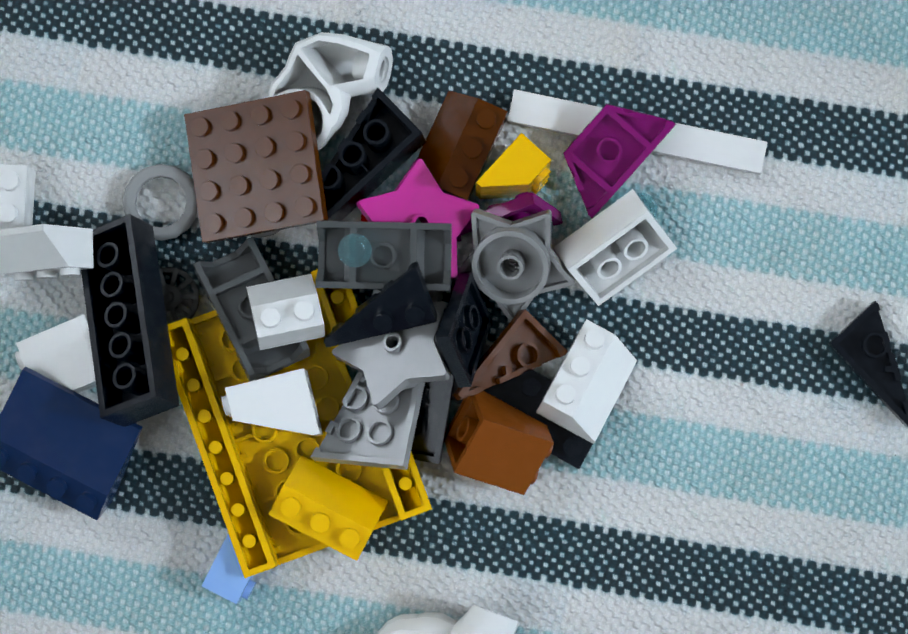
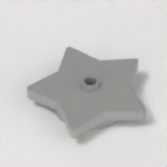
(524, 241)
(397, 359)

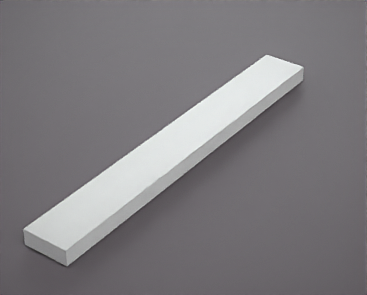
(681, 142)

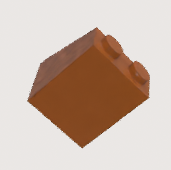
(497, 443)

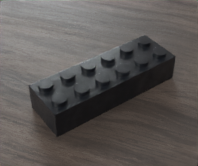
(128, 324)

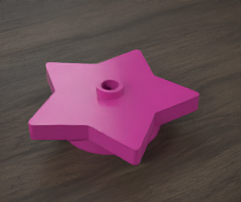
(422, 199)

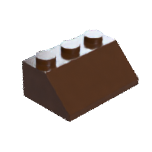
(461, 142)

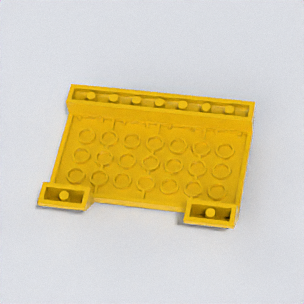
(253, 461)

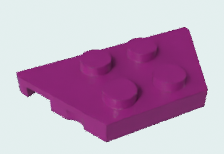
(611, 151)

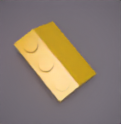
(516, 171)
(328, 507)

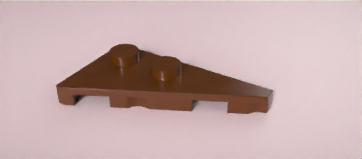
(516, 350)

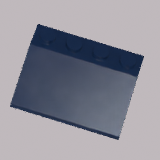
(62, 444)

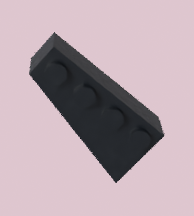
(368, 155)

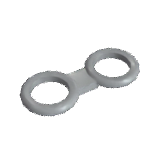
(191, 211)

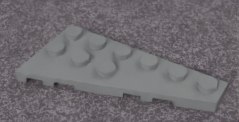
(371, 435)

